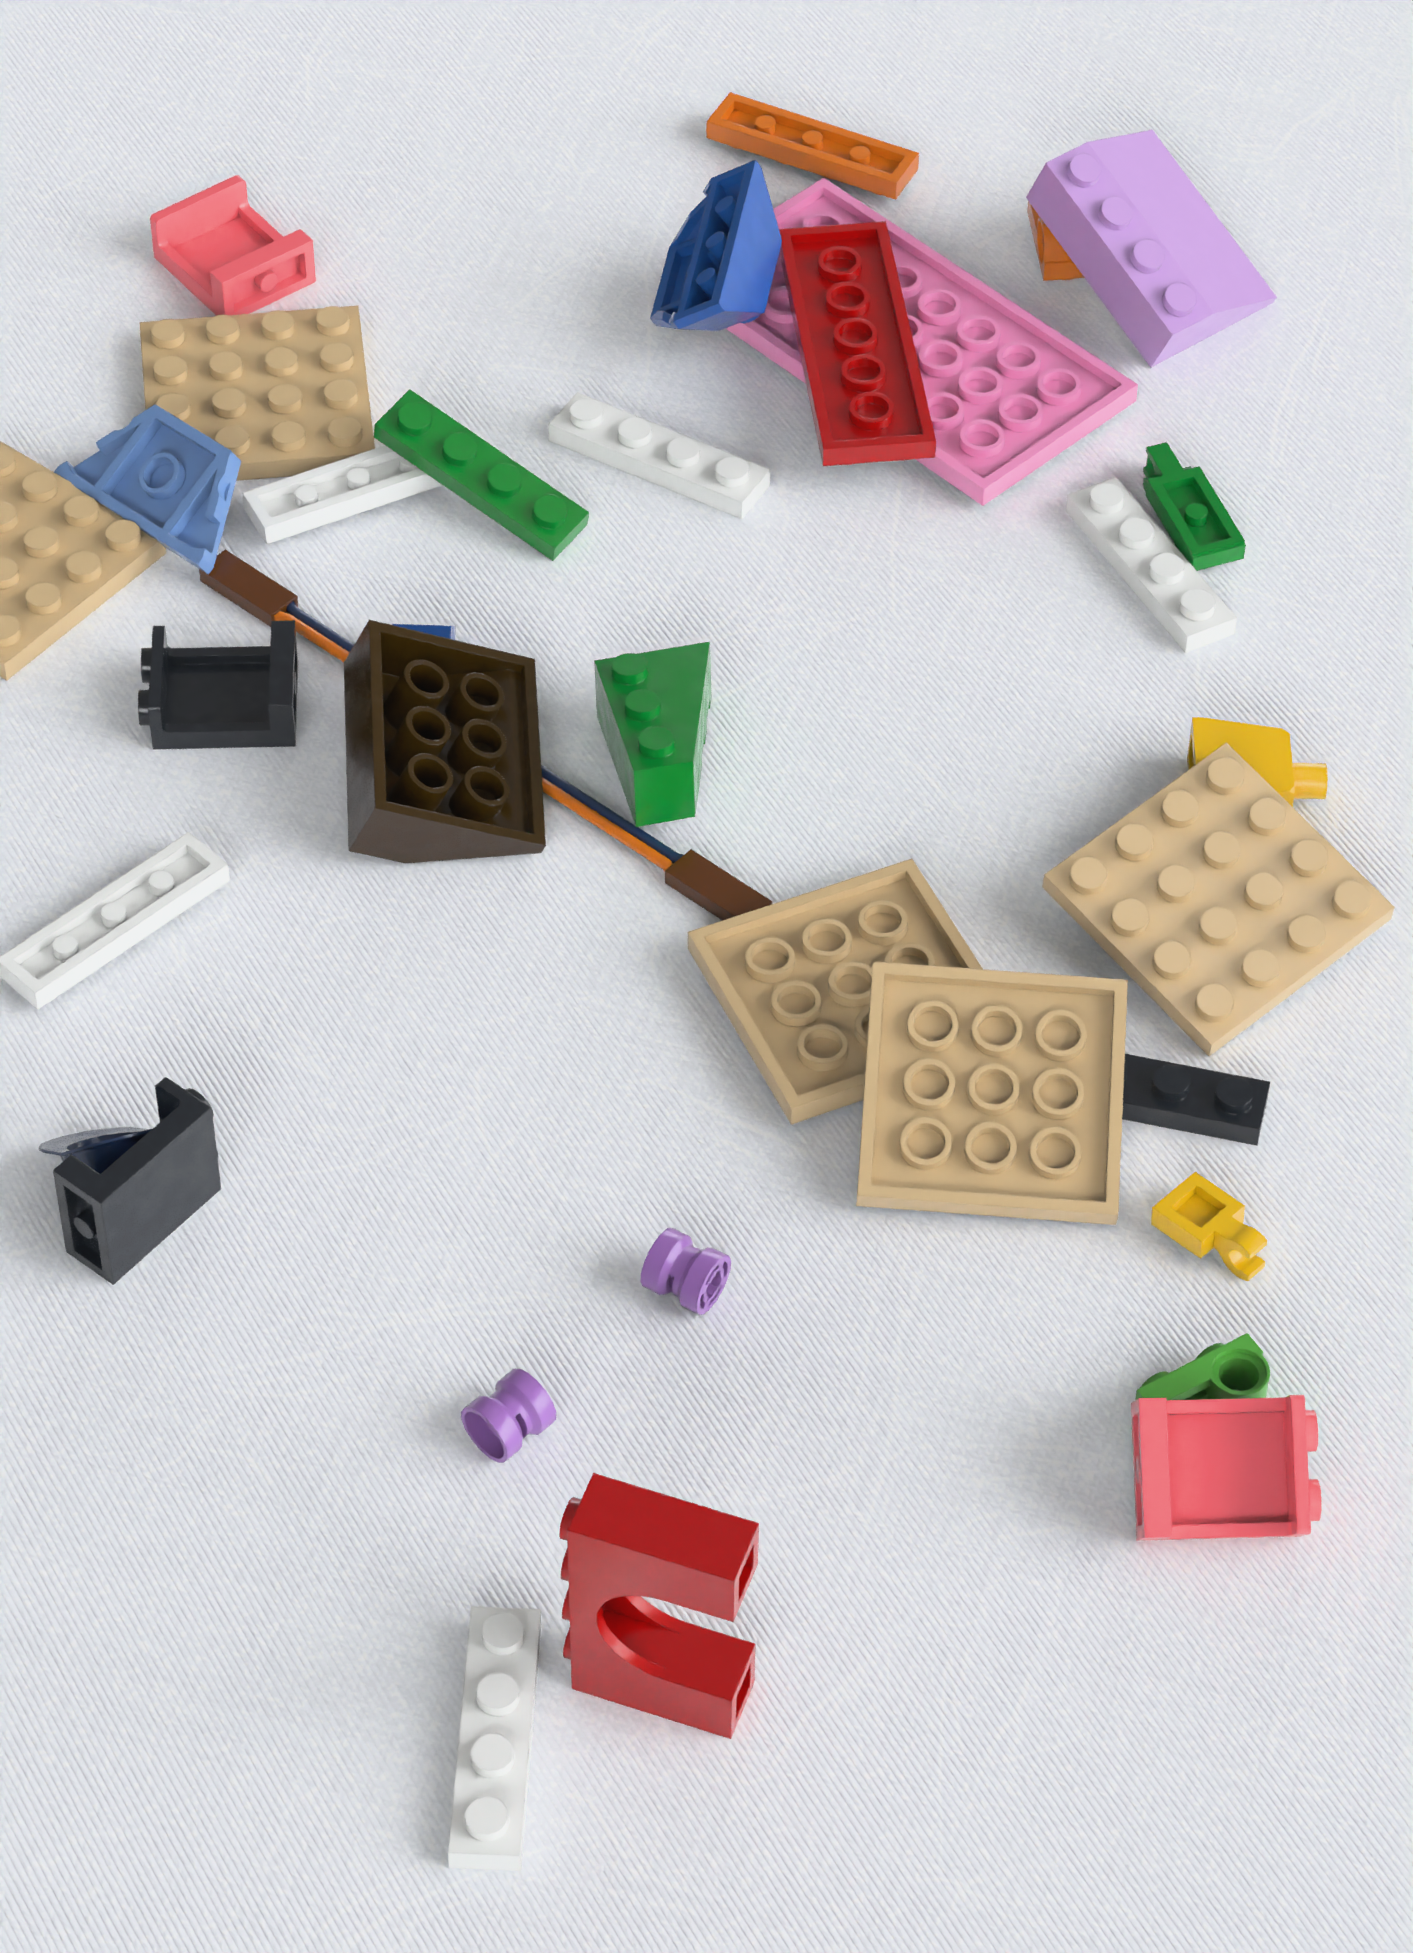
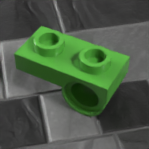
(1214, 1374)

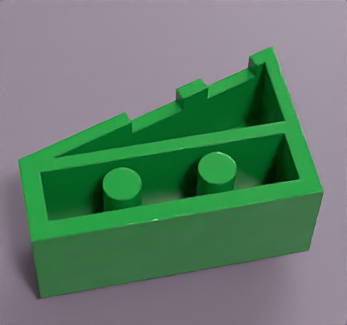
(656, 727)

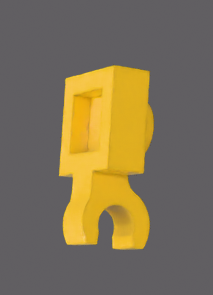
(1208, 1218)

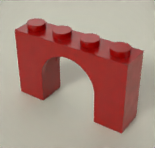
(663, 1548)

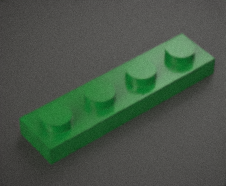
(481, 474)

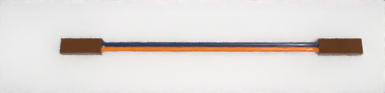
(686, 873)

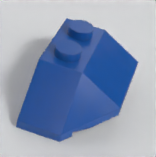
(721, 256)

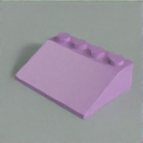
(1147, 243)

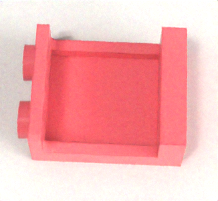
(230, 251)
(1223, 1468)

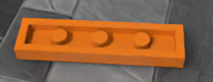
(812, 145)

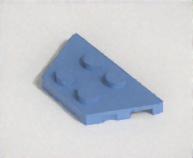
(164, 481)

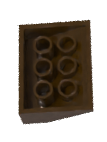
(440, 749)

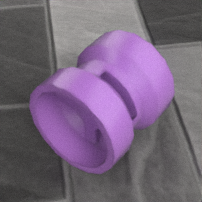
(686, 1271)
(508, 1415)

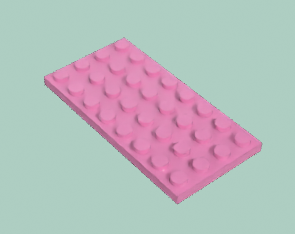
(993, 375)

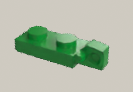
(1190, 510)

